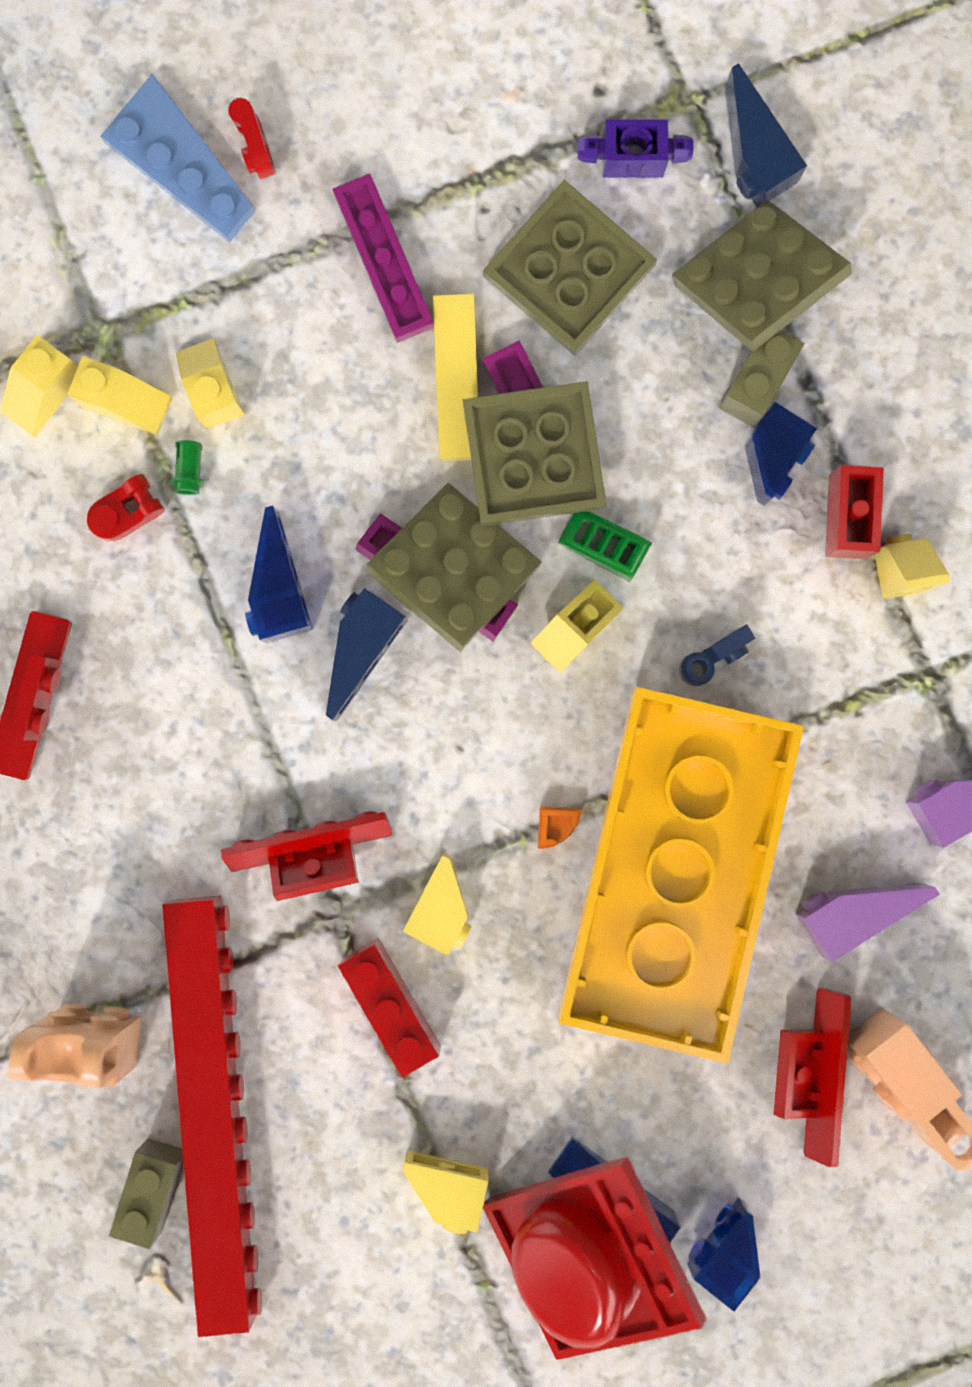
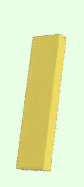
(454, 371)

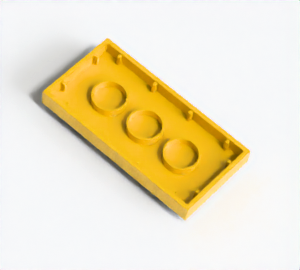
(680, 874)

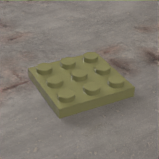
(569, 267)
(761, 274)
(534, 453)
(453, 567)

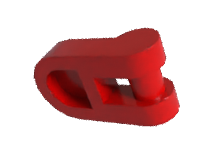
(257, 153)
(111, 518)

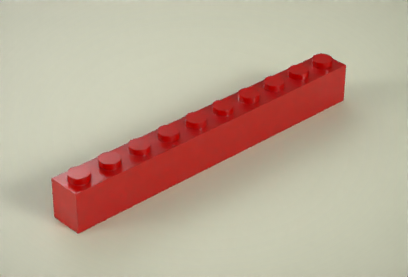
(211, 1116)

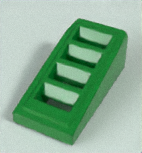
(611, 530)

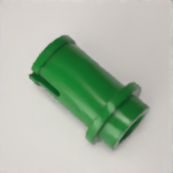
(187, 468)

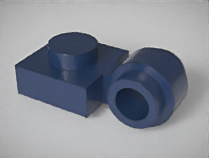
(728, 648)

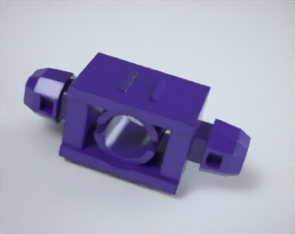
(637, 132)

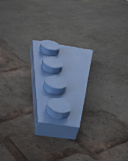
(171, 153)

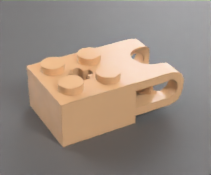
(77, 1047)
(911, 1083)

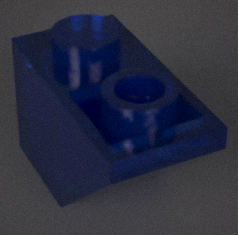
(773, 450)
(728, 1258)

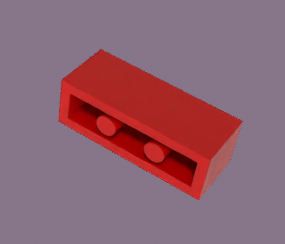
(390, 1007)

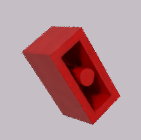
(854, 512)

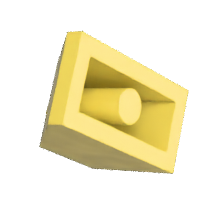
(208, 384)
(37, 385)
(119, 395)
(909, 567)
(576, 625)
(440, 911)
(448, 1190)

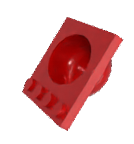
(593, 1260)

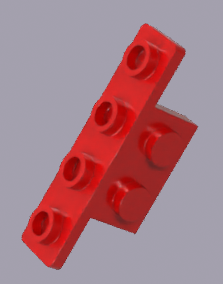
(30, 692)
(311, 857)
(813, 1075)

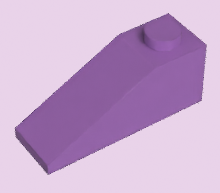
(943, 810)
(850, 917)

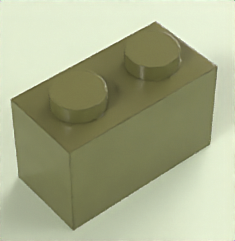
(761, 378)
(147, 1193)

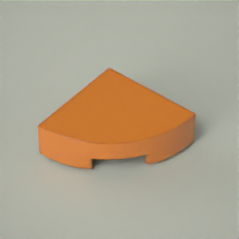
(556, 825)

